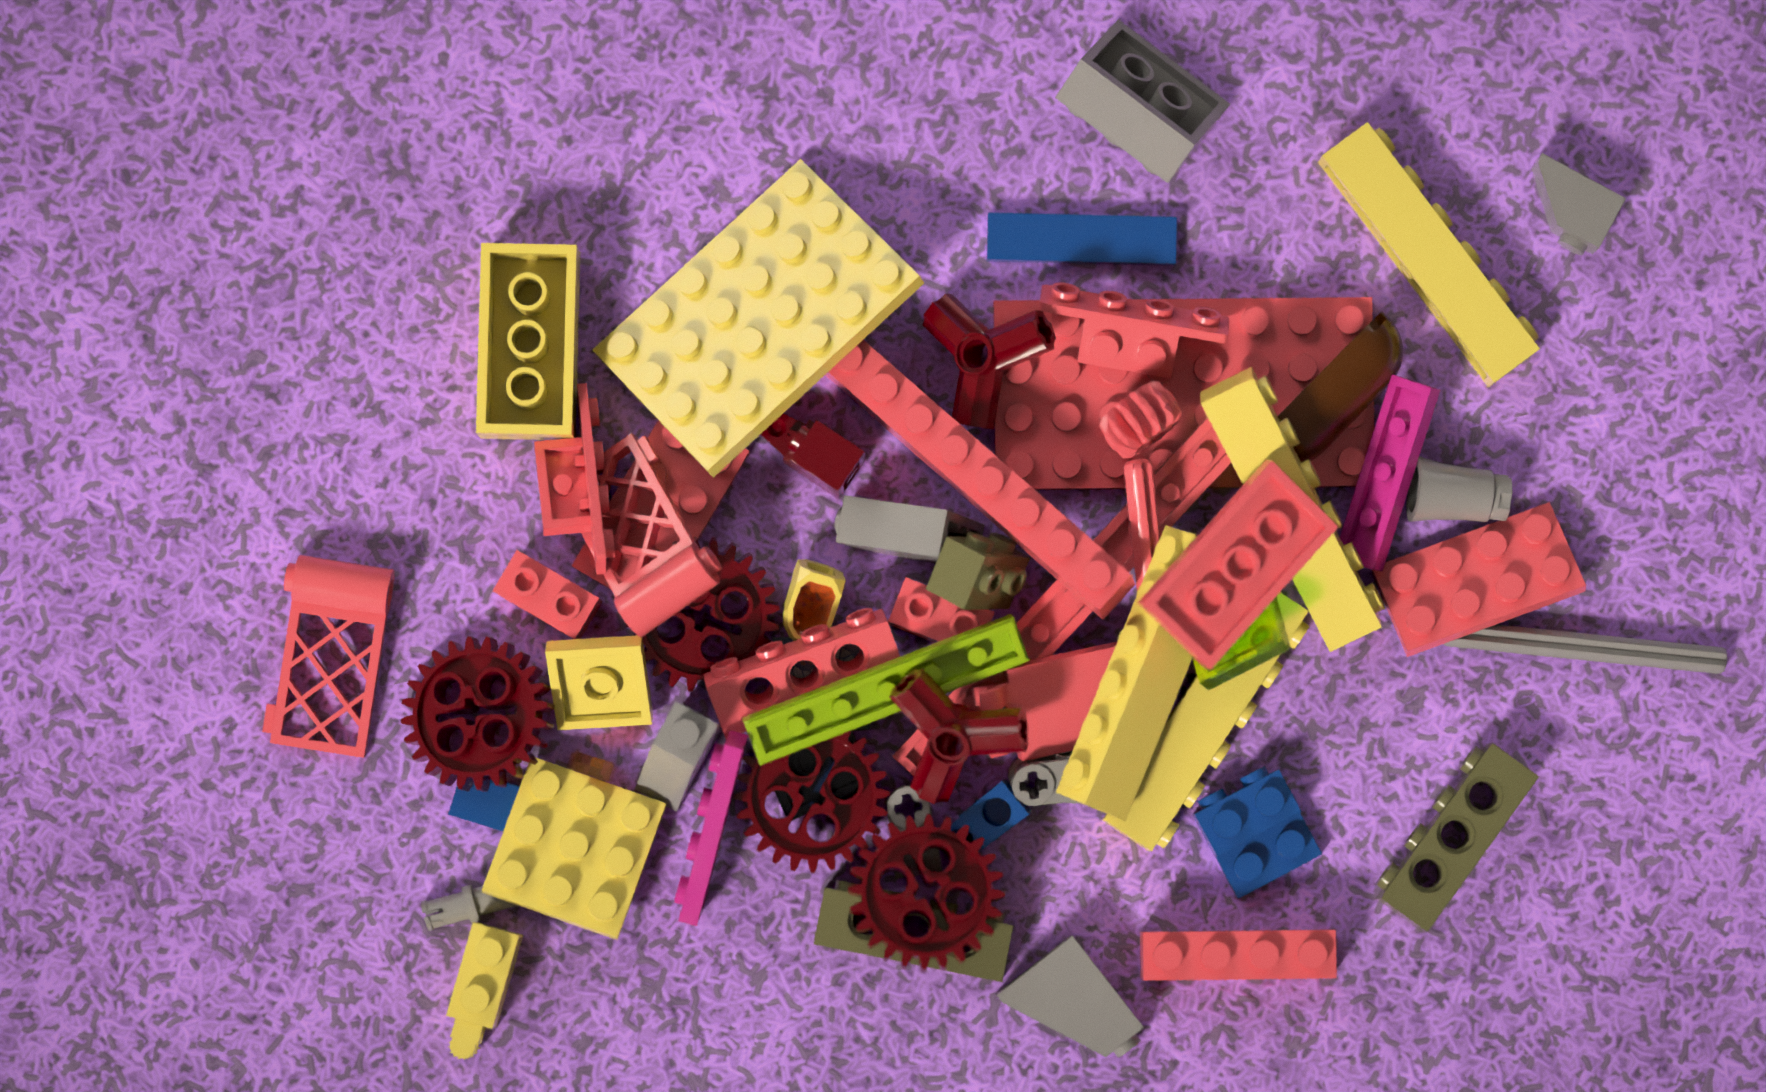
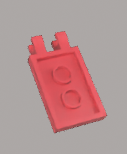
(1054, 695)

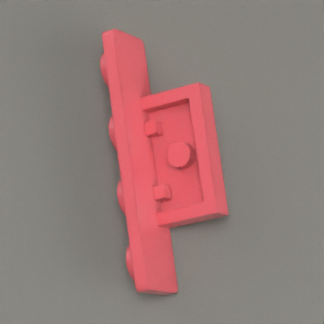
(1131, 332)
(569, 483)

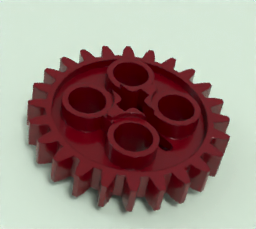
(683, 652)
(475, 672)
(850, 815)
(965, 873)

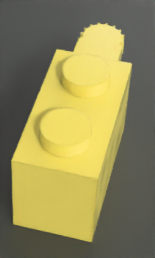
(481, 986)

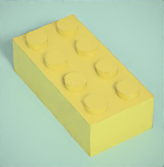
(528, 341)

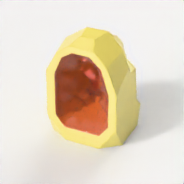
(812, 597)

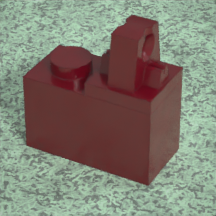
(816, 452)

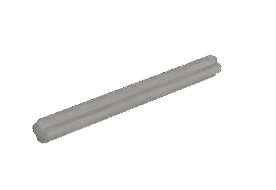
(1596, 648)

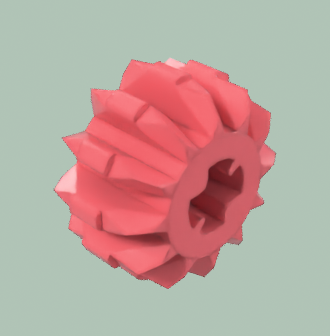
(1140, 419)

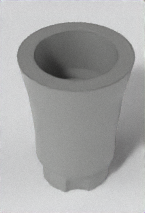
(1457, 493)

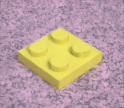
(599, 682)

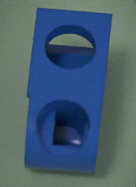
(992, 814)

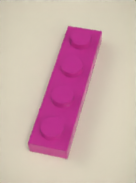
(1388, 469)
(705, 845)

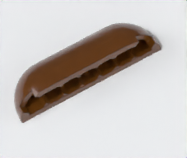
(1345, 387)

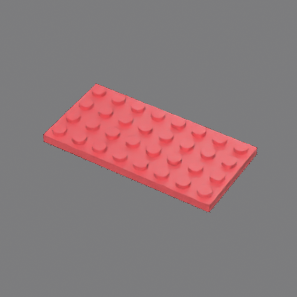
(1055, 405)

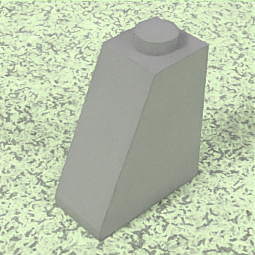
(899, 528)
(677, 755)
(1075, 1000)

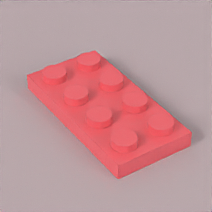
(690, 488)
(1238, 564)
(1479, 579)

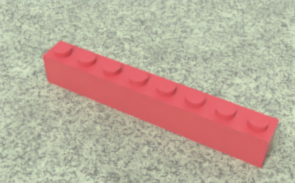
(982, 479)

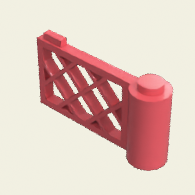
(674, 576)
(337, 592)

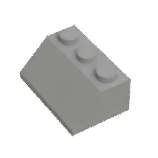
(1142, 100)

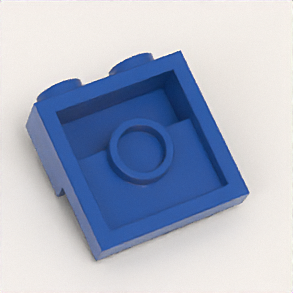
(1256, 831)

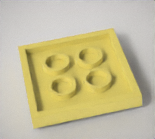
(574, 848)

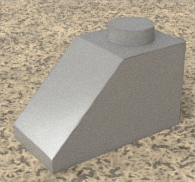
(1575, 205)

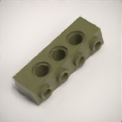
(1509, 785)
(837, 931)

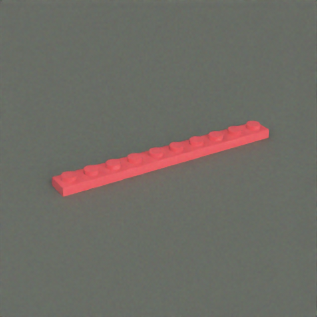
(1058, 610)

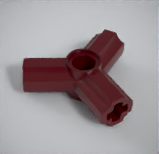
(1006, 344)
(945, 754)

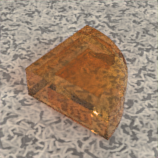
(591, 766)

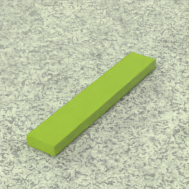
(866, 694)

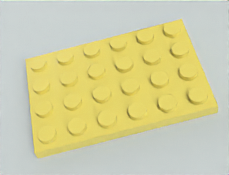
(758, 317)

